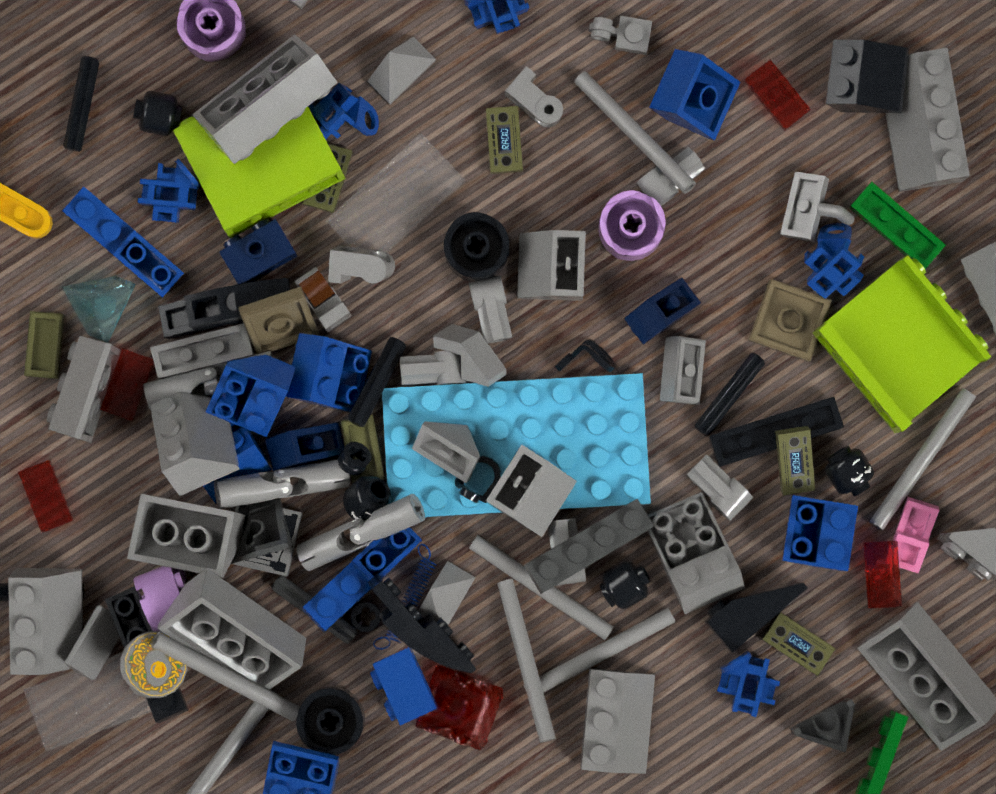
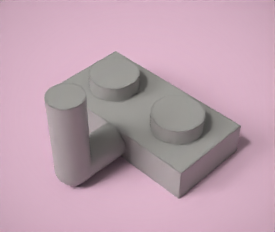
(807, 206)

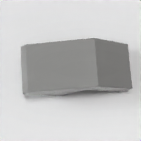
(478, 360)

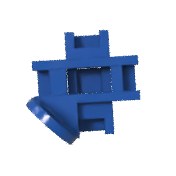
(496, 12)
(347, 108)
(170, 200)
(835, 249)
(742, 682)

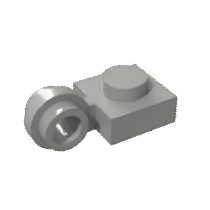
(631, 34)

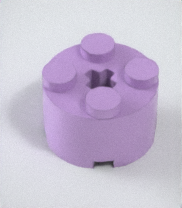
(208, 43)
(640, 209)
(160, 590)

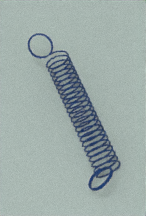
(412, 588)

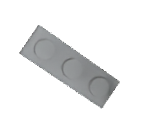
(201, 351)

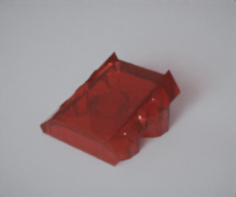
(464, 708)

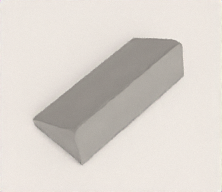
(682, 370)
(93, 644)

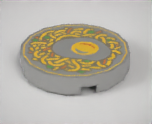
(149, 670)

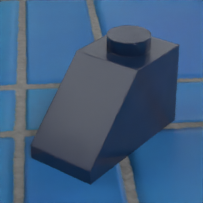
(662, 310)
(305, 446)

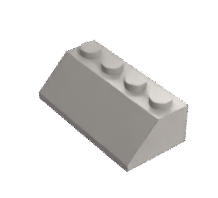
(265, 98)
(928, 132)
(233, 631)
(929, 676)

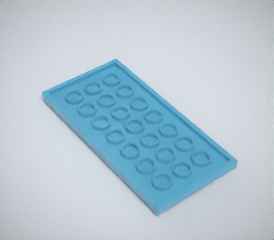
(579, 424)

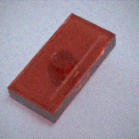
(777, 95)
(127, 384)
(46, 496)
(882, 574)

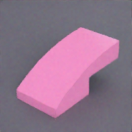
(914, 532)

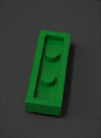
(897, 225)
(881, 757)

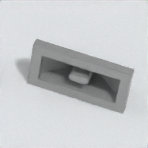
(400, 69)
(448, 447)
(446, 593)

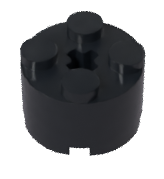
(486, 231)
(314, 711)

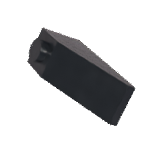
(744, 616)

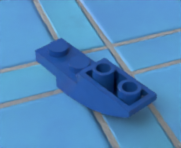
(123, 241)
(353, 580)

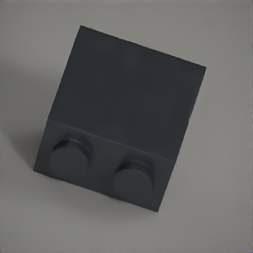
(867, 77)

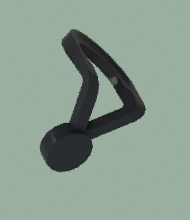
(592, 348)
(473, 496)

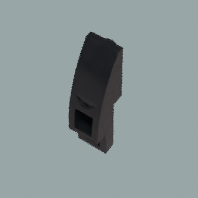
(215, 307)
(131, 622)
(426, 637)

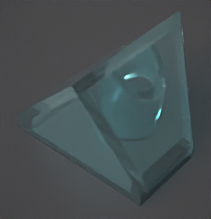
(100, 304)

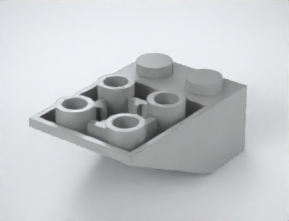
(694, 553)

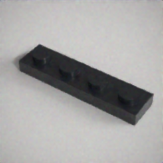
(760, 435)

